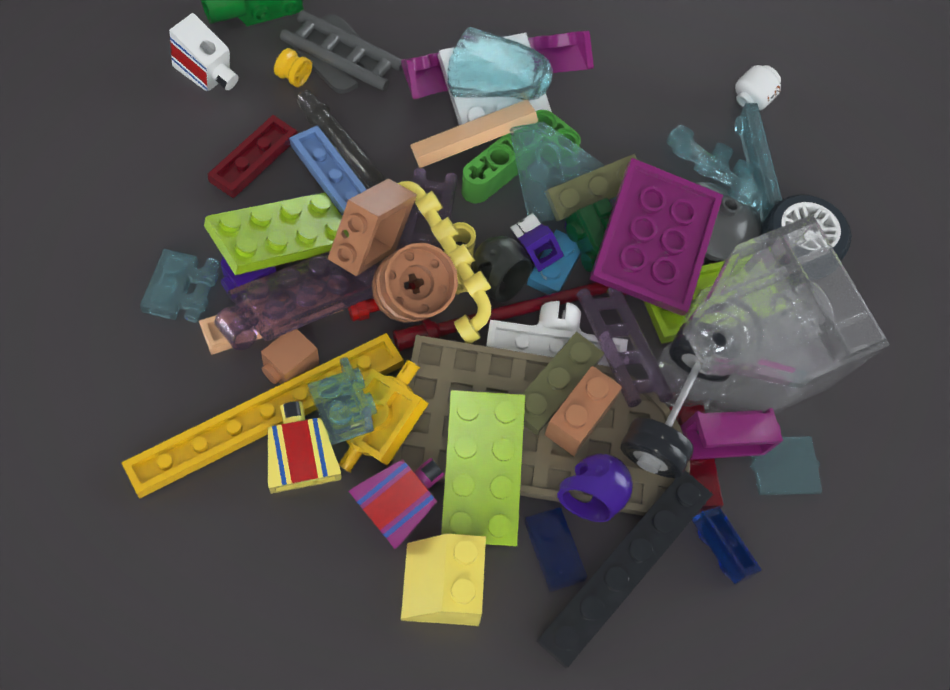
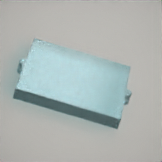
(788, 468)

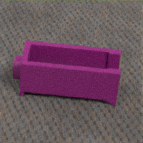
(732, 433)

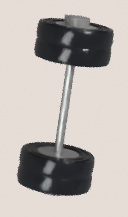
(658, 445)

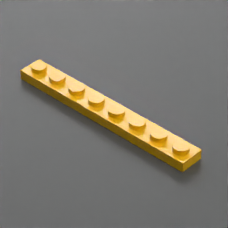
(247, 421)

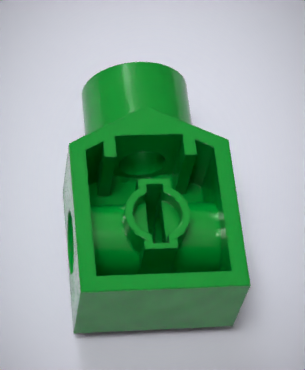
(249, 11)

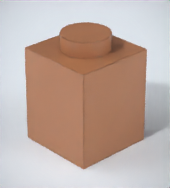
(289, 357)

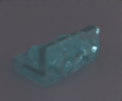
(343, 404)

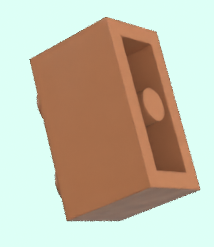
(583, 410)

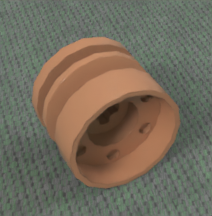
(433, 278)

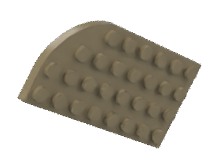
(478, 368)

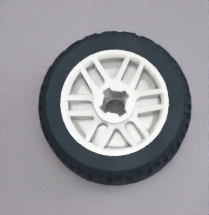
(827, 215)

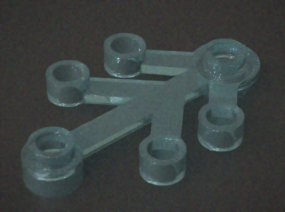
(741, 186)

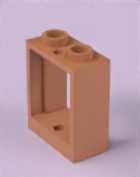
(374, 226)

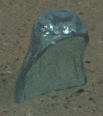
(496, 67)

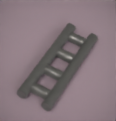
(347, 64)

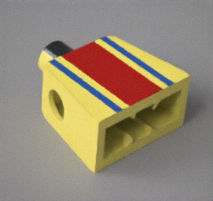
(299, 452)

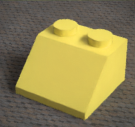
(444, 580)

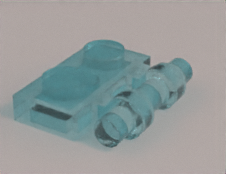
(171, 282)

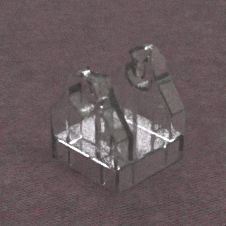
(786, 321)

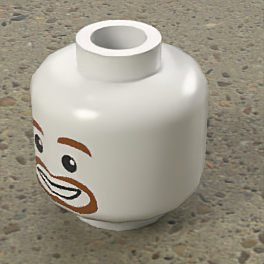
(758, 86)

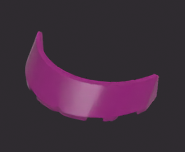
(564, 51)

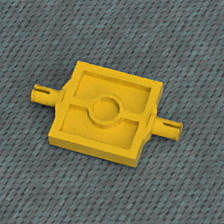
(395, 417)

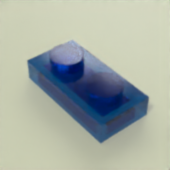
(726, 544)
(555, 549)

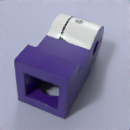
(536, 238)

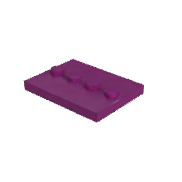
(657, 237)

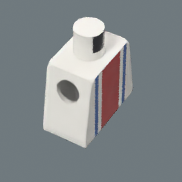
(201, 54)

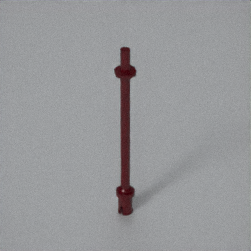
(405, 337)

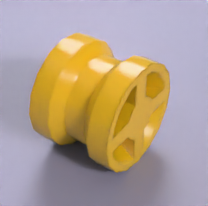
(293, 67)

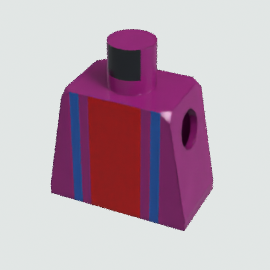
(398, 498)

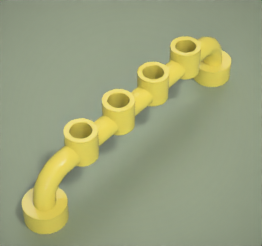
(461, 257)

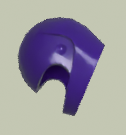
(605, 480)

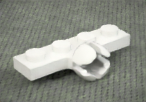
(547, 336)

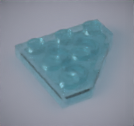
(546, 161)

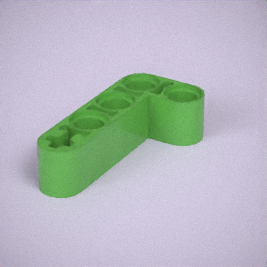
(498, 163)

